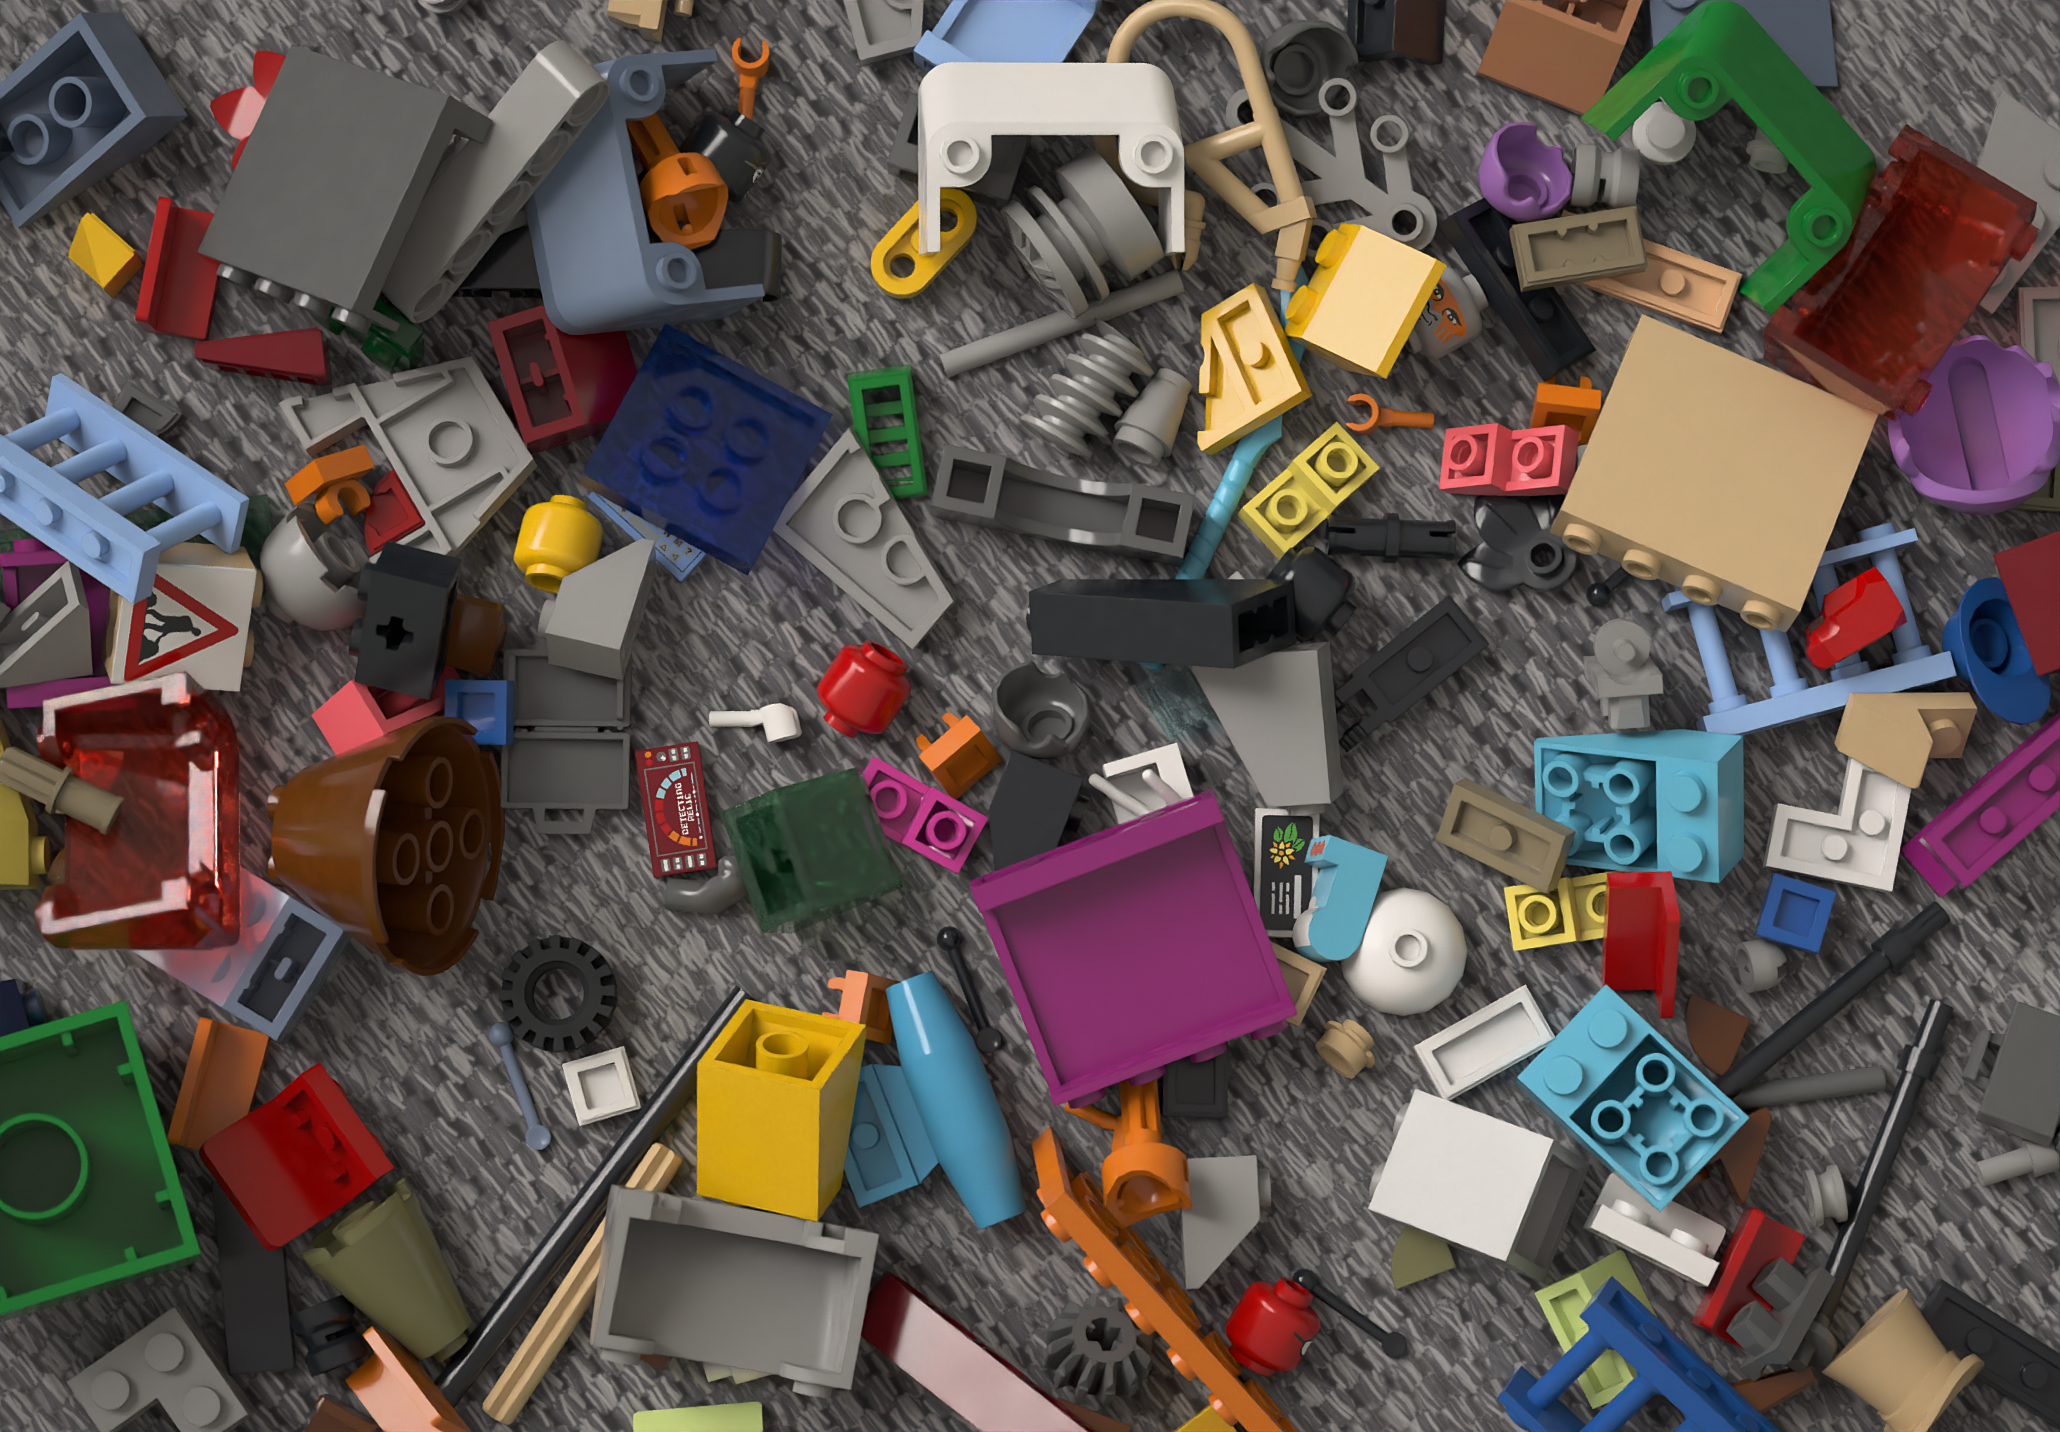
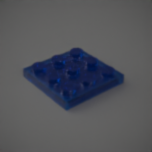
(705, 449)

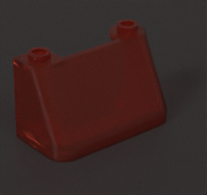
(1903, 280)
(174, 852)

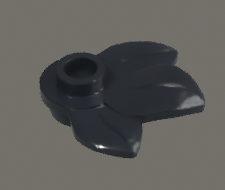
(1512, 537)

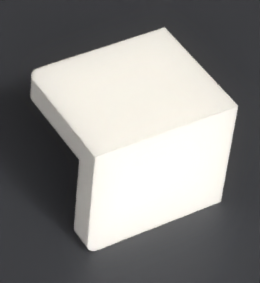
(1128, 773)

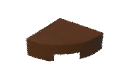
(1714, 1033)

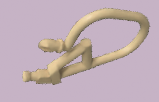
(1295, 212)

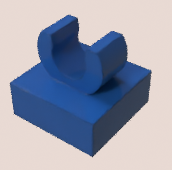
(484, 705)
(1794, 914)

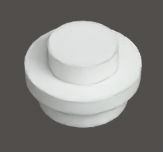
(1663, 135)

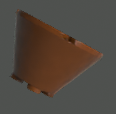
(395, 841)

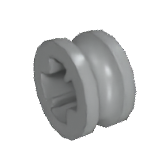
(1825, 1195)

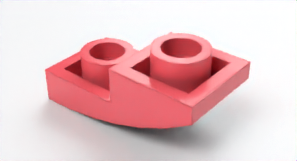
(1508, 462)

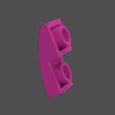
(922, 816)

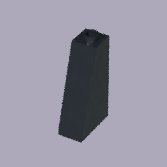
(1163, 620)

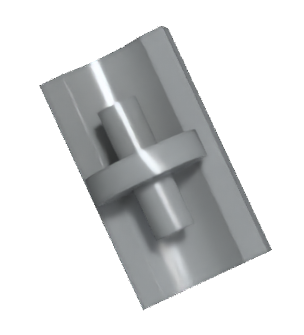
(1623, 673)

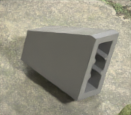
(1282, 724)

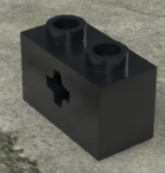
(412, 651)

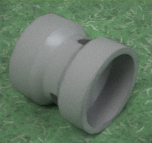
(1604, 176)

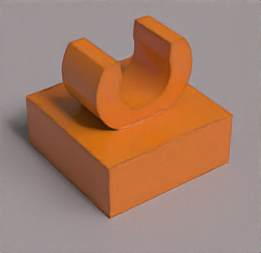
(1567, 406)
(332, 478)
(958, 756)
(865, 1003)

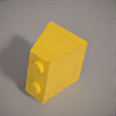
(777, 1109)

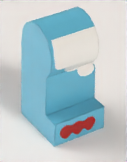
(1339, 900)

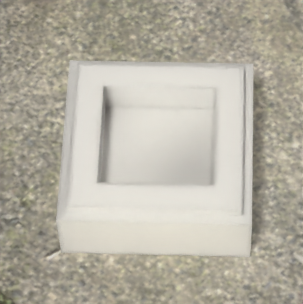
(601, 1086)

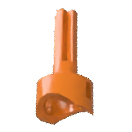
(677, 186)
(1145, 1173)

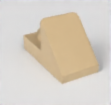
(1905, 729)

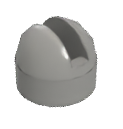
(1765, 962)

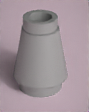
(1152, 421)

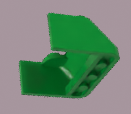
(1728, 55)

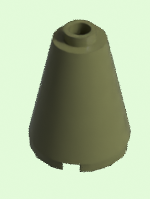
(394, 1272)

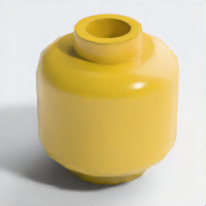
(557, 541)

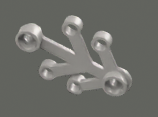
(1345, 174)

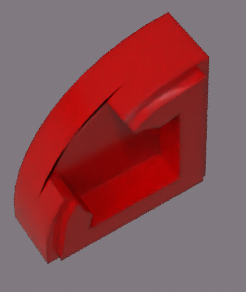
(390, 514)

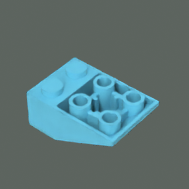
(1647, 800)
(1631, 1099)

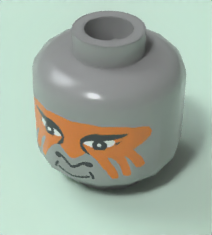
(1449, 316)

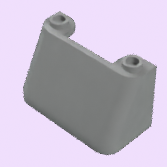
(731, 1288)

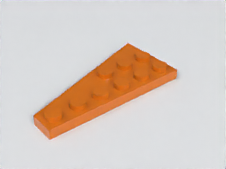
(1155, 1298)

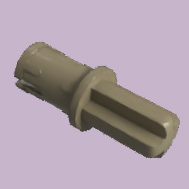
(60, 789)

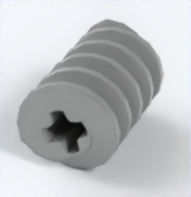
(1088, 393)

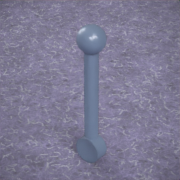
(537, 1135)

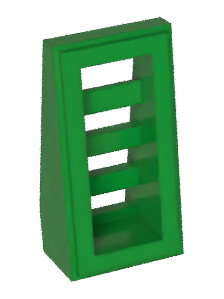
(888, 378)

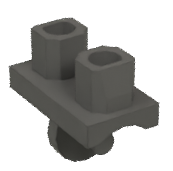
(1793, 1328)

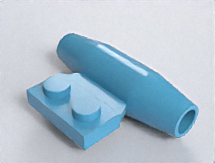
(932, 1112)

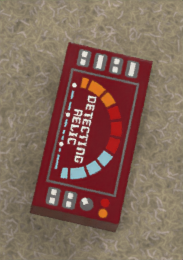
(676, 809)

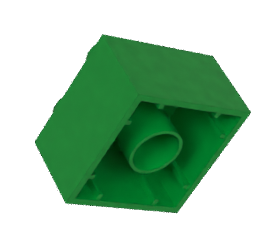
(83, 1165)

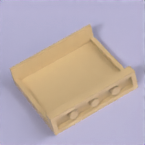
(1714, 475)

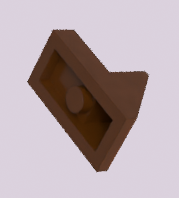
(1739, 1156)

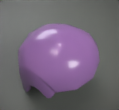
(1524, 175)

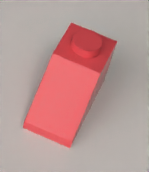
(368, 712)

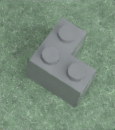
(168, 1365)

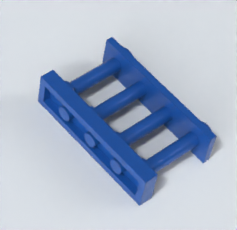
(1662, 1367)

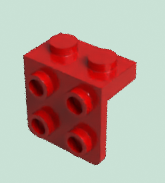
(295, 1159)

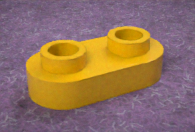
(904, 242)

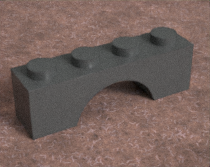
(1078, 512)

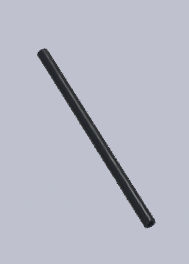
(582, 1211)

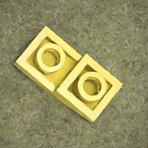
(1308, 490)
(1559, 917)

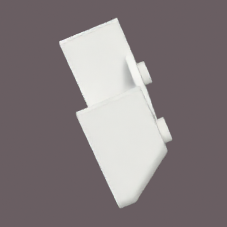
(973, 100)

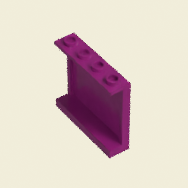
(1134, 950)

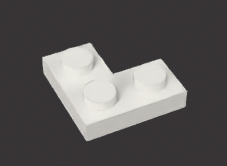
(1847, 848)

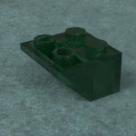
(811, 851)

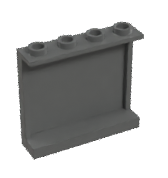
(332, 185)

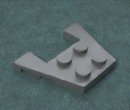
(441, 438)

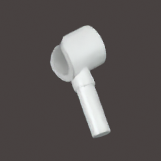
(779, 721)

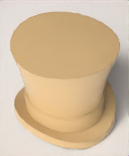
(1902, 1367)

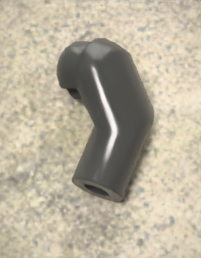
(709, 896)

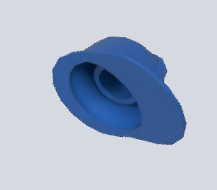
(1993, 654)

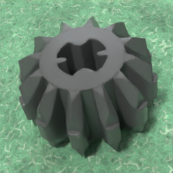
(1097, 1351)

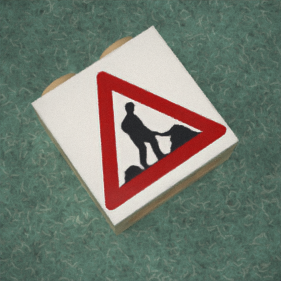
(189, 622)

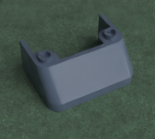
(592, 224)

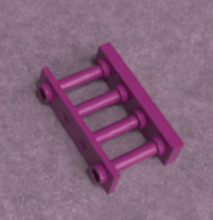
(1990, 814)

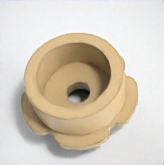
(1346, 1047)

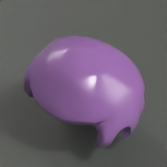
(1984, 429)

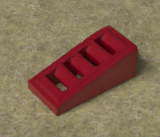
(283, 355)

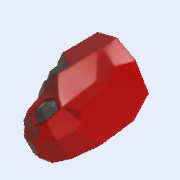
(1853, 619)

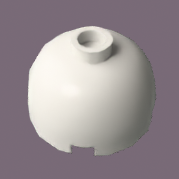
(1408, 953)

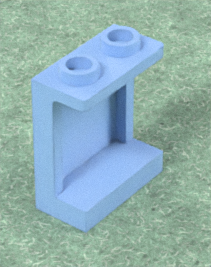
(1006, 32)

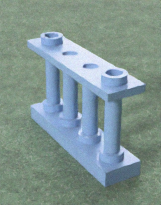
(94, 530)
(1791, 695)

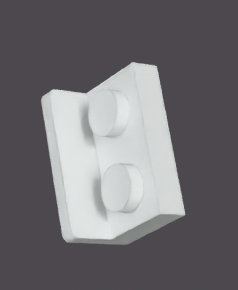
(1670, 1238)

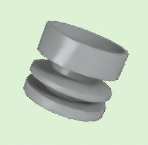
(1081, 233)

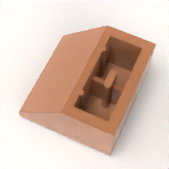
(1559, 48)

